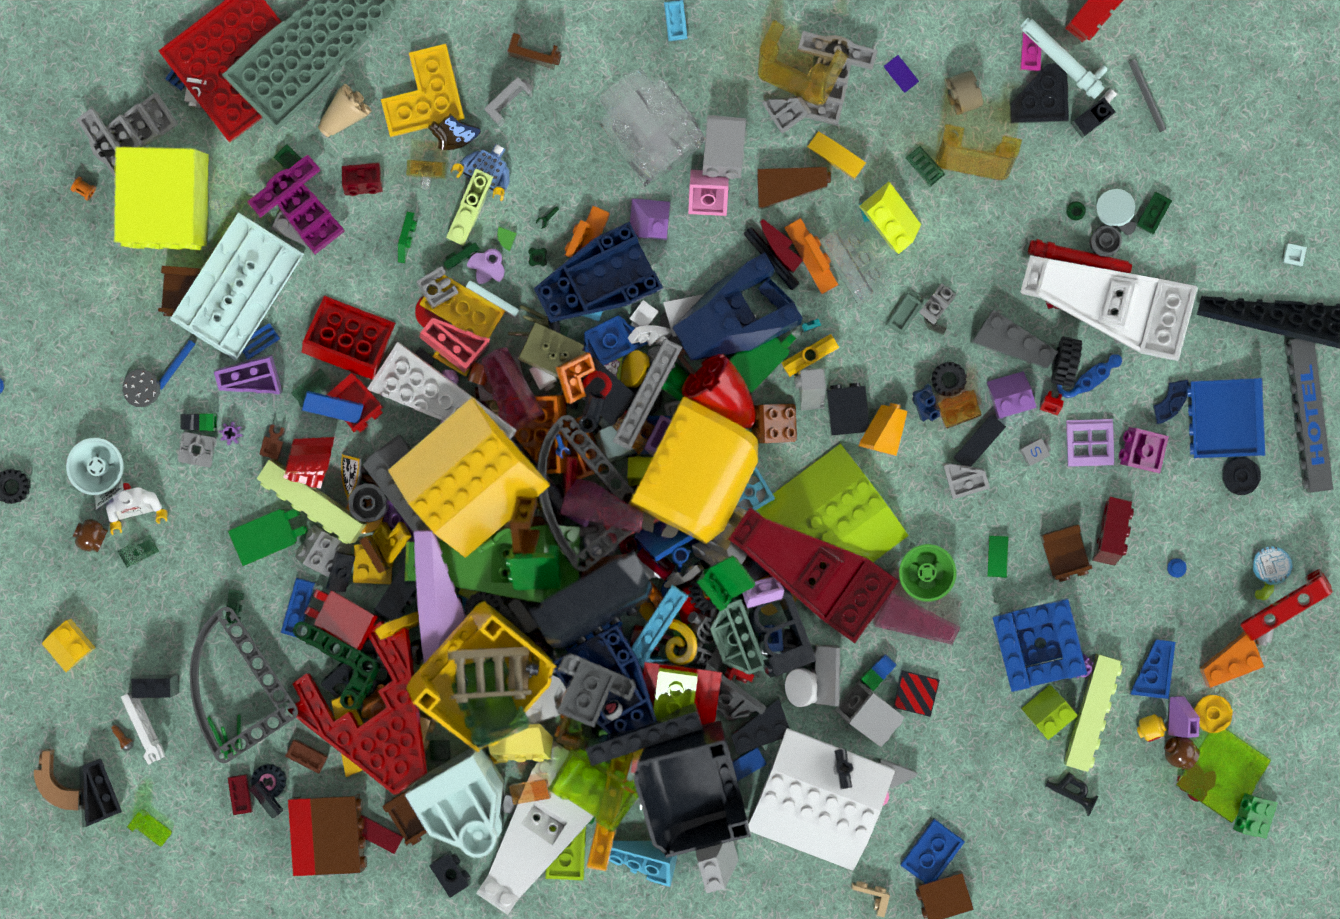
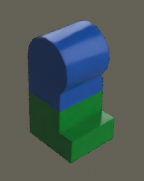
(878, 671)

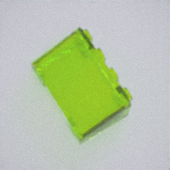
(595, 789)

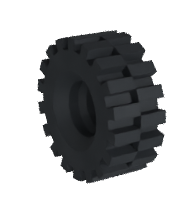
(1066, 361)

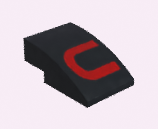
(617, 394)

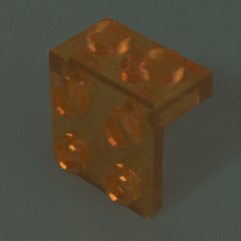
(570, 742)

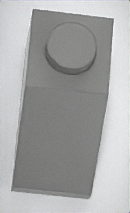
(901, 773)

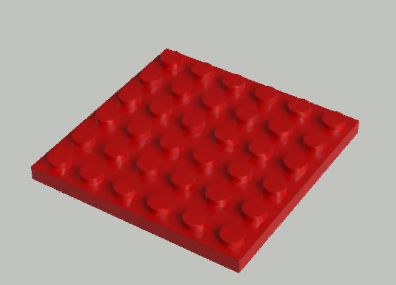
(211, 49)

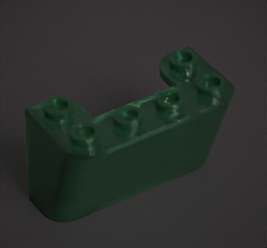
(489, 717)

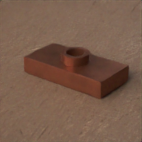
(306, 756)

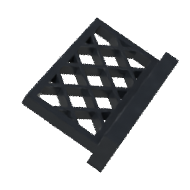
(342, 670)

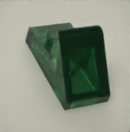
(138, 551)

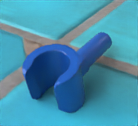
(561, 447)

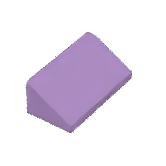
(764, 591)

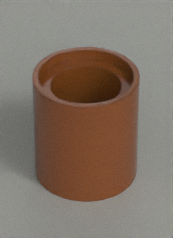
(477, 374)

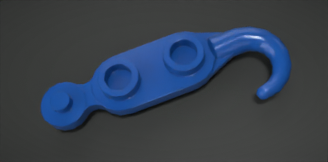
(1092, 377)

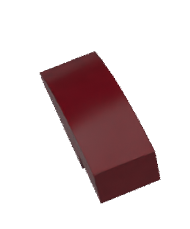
(780, 246)

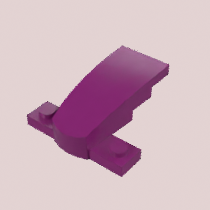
(299, 205)

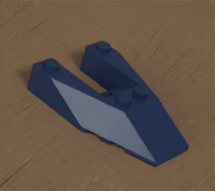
(725, 323)

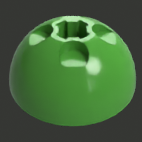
(941, 572)

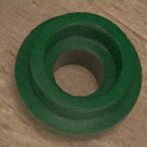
(1080, 206)

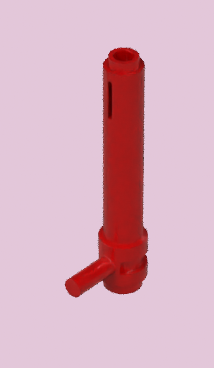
(1054, 252)

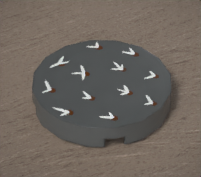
(141, 388)

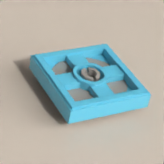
(755, 493)

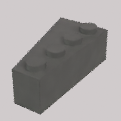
(1011, 340)

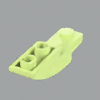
(470, 207)

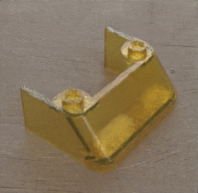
(811, 87)

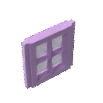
(1090, 442)

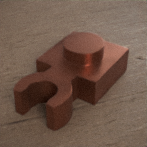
(272, 445)

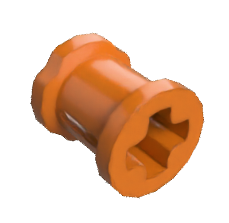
(83, 188)

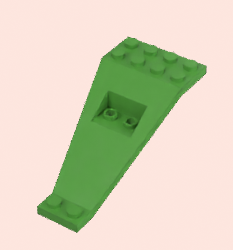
(484, 570)

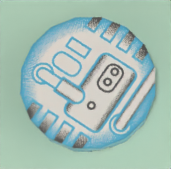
(1272, 565)

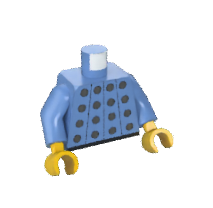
(488, 163)

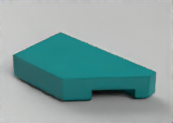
(810, 325)

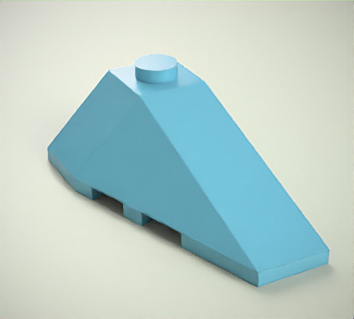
(645, 858)

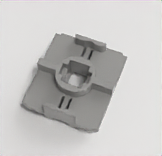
(202, 459)

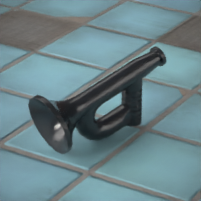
(1087, 803)

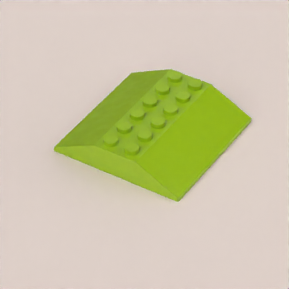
(837, 506)

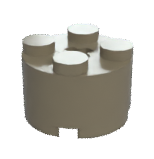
(964, 92)

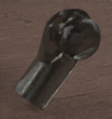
(938, 328)

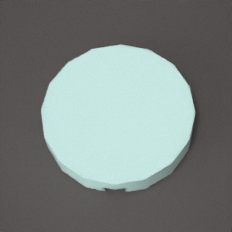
(1115, 207)

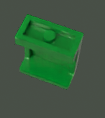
(534, 570)

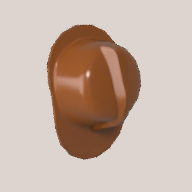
(373, 704)

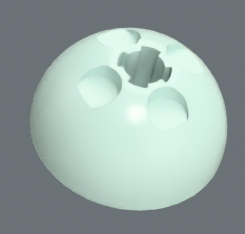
(85, 469)

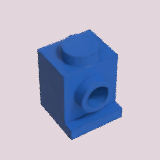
(776, 643)

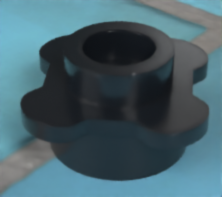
(532, 667)

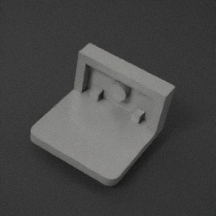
(319, 550)

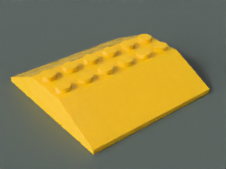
(466, 478)

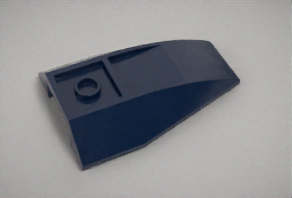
(599, 277)
(614, 653)

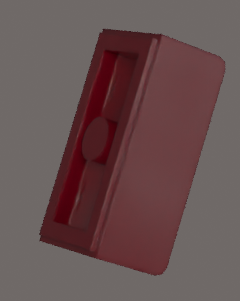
(569, 472)

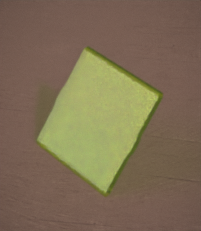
(1224, 773)

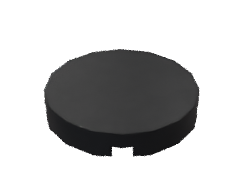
(1235, 473)

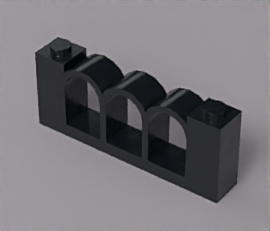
(789, 660)

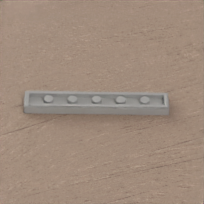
(647, 394)

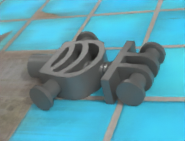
(698, 621)

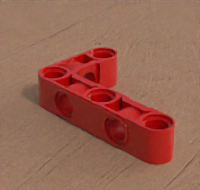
(1287, 607)

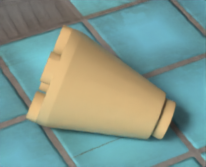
(343, 111)

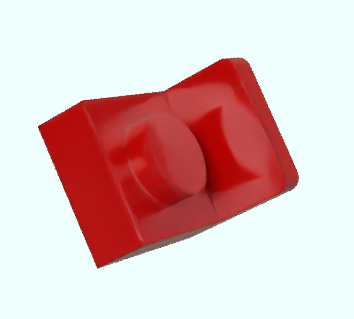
(741, 676)

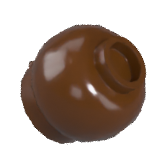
(89, 535)
(1181, 752)

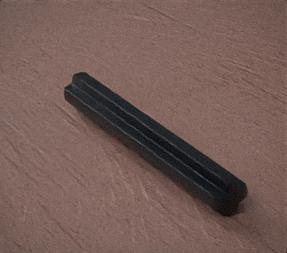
(779, 267)

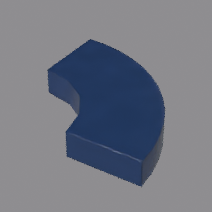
(1172, 402)

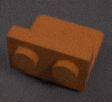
(775, 423)

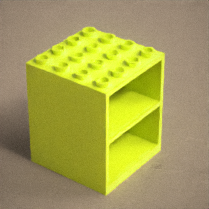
(161, 198)

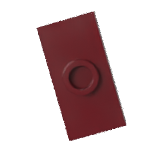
(240, 794)

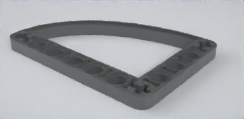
(605, 479)
(259, 673)

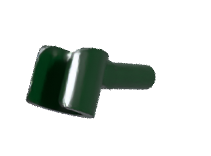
(548, 217)

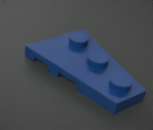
(1156, 671)

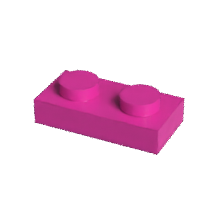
(1030, 54)

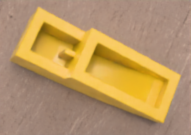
(836, 155)

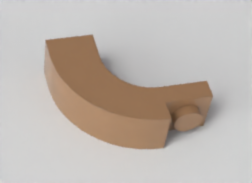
(50, 788)

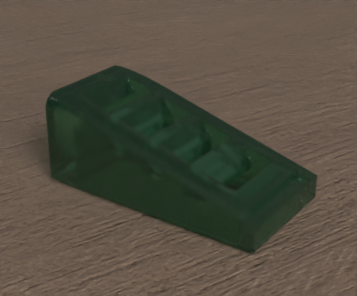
(930, 182)

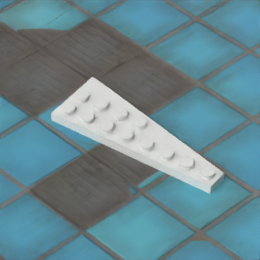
(420, 386)

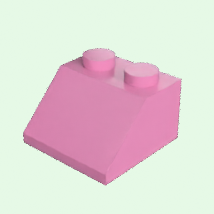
(707, 194)

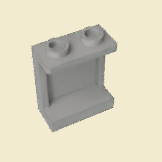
(505, 98)

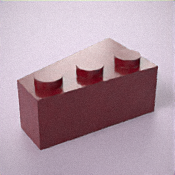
(1114, 531)

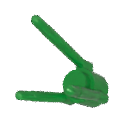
(238, 742)

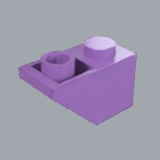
(1182, 718)

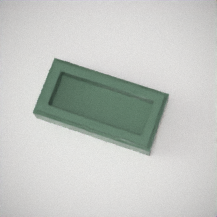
(904, 313)

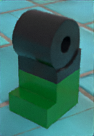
(203, 422)

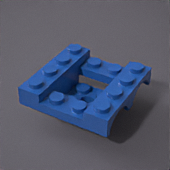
(1017, 638)

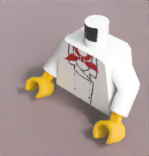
(133, 503)

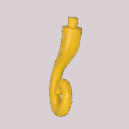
(647, 611)

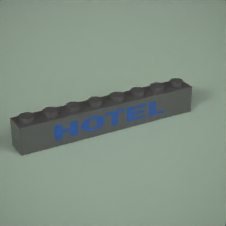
(1310, 415)

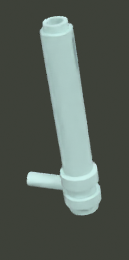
(1085, 79)

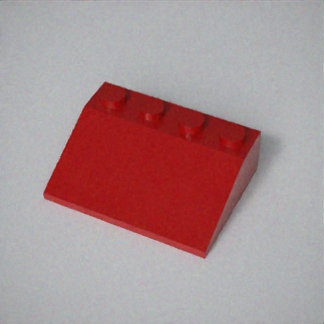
(348, 337)

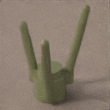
(544, 320)

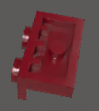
(361, 179)

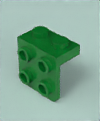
(725, 581)

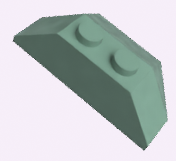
(736, 639)

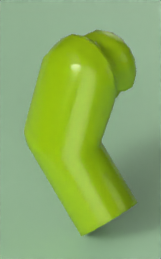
(1265, 592)

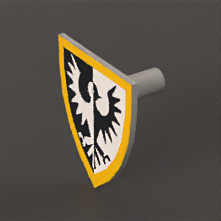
(351, 473)

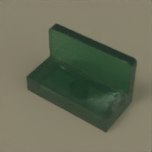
(316, 383)

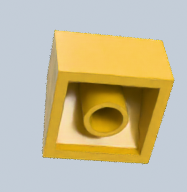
(68, 645)

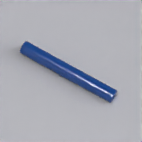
(176, 363)

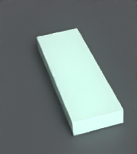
(510, 309)

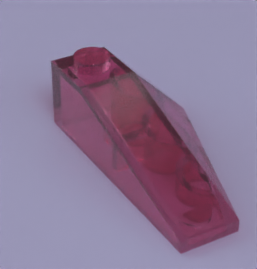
(595, 504)

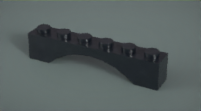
(618, 744)

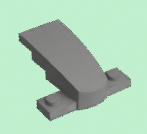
(825, 48)
(133, 129)

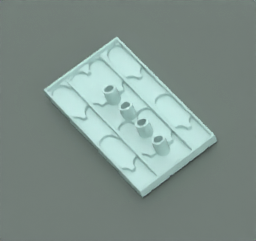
(248, 274)

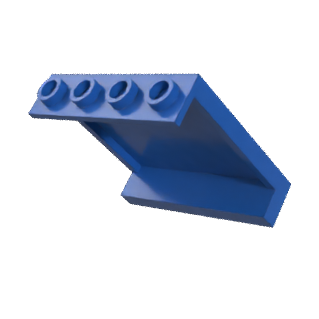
(1227, 418)

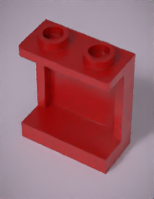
(354, 390)

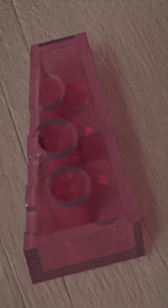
(510, 390)
(911, 619)

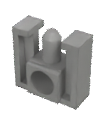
(429, 281)

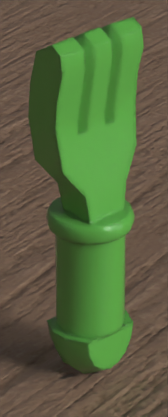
(492, 541)

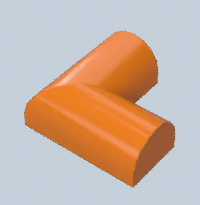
(571, 373)

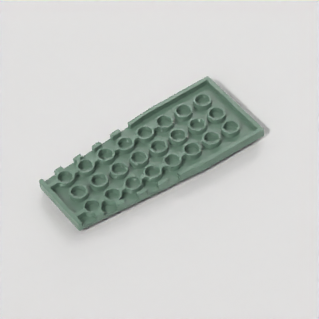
(303, 55)

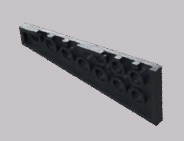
(1287, 318)

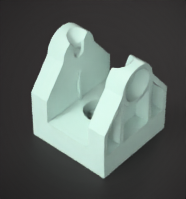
(461, 802)

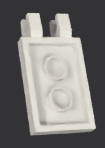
(144, 728)

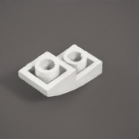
(652, 334)

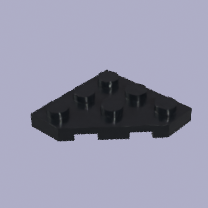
(1043, 98)

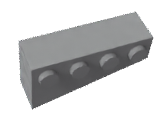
(811, 388)

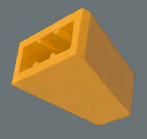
(885, 430)

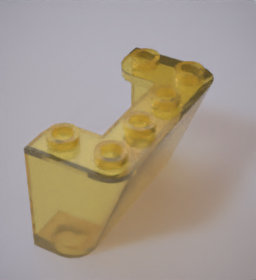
(974, 162)

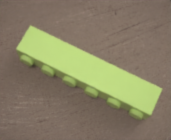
(313, 502)
(1092, 713)

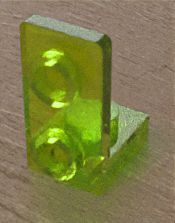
(150, 827)

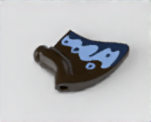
(453, 133)

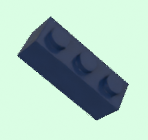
(774, 294)

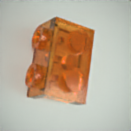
(959, 409)

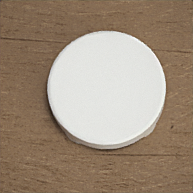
(801, 687)

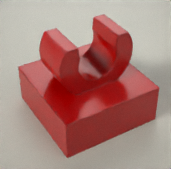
(1051, 404)

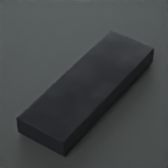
(979, 441)

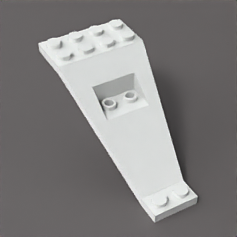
(1150, 312)
(528, 843)

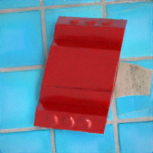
(309, 460)

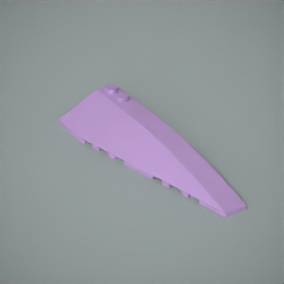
(437, 602)

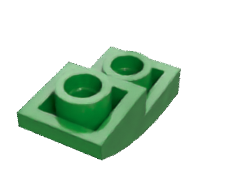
(998, 556)

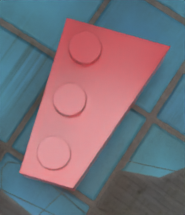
(454, 344)

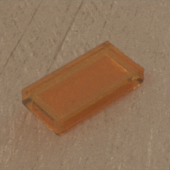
(529, 791)

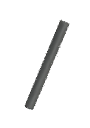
(1147, 95)

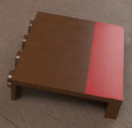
(327, 835)

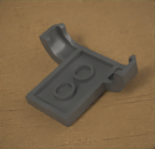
(590, 688)

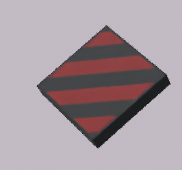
(916, 693)

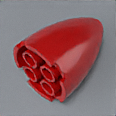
(721, 390)

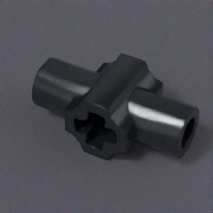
(844, 779)

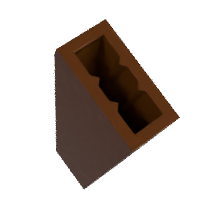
(789, 183)

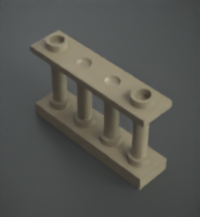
(497, 656)

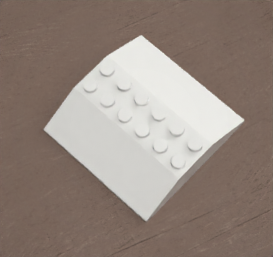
(808, 809)

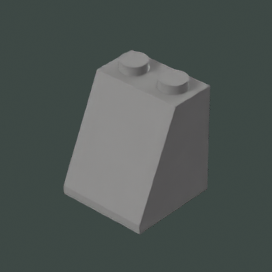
(724, 146)
(869, 713)
(717, 865)

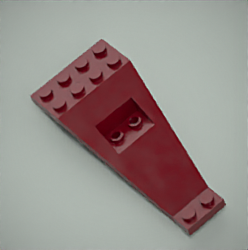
(844, 592)

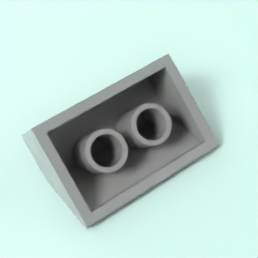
(828, 673)

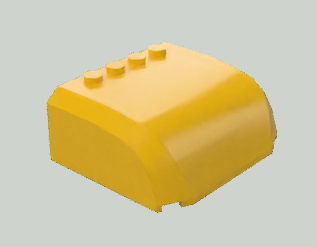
(697, 472)
(481, 629)

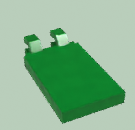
(760, 362)
(265, 535)

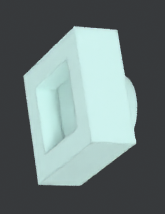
(1294, 255)

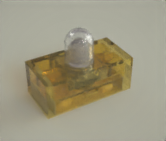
(426, 172)

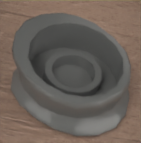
(1105, 240)

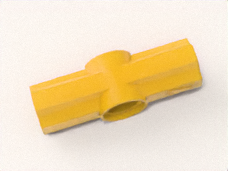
(799, 362)

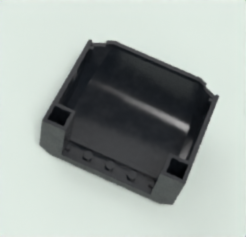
(593, 602)
(691, 792)

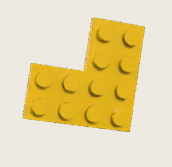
(433, 100)
(466, 312)

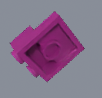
(1143, 449)

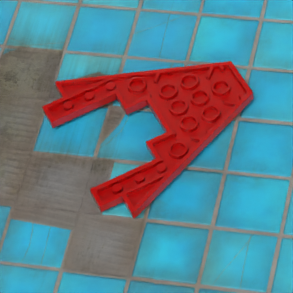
(389, 743)

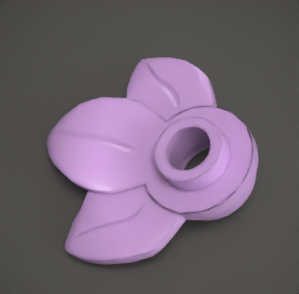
(485, 268)

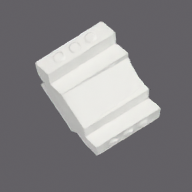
(548, 703)

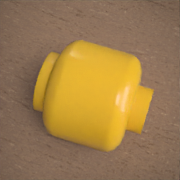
(1151, 728)

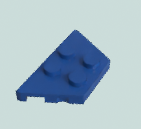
(610, 340)

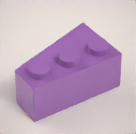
(250, 376)

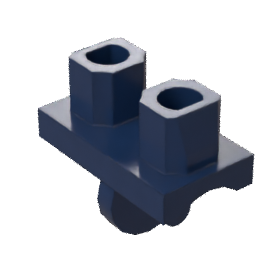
(926, 403)

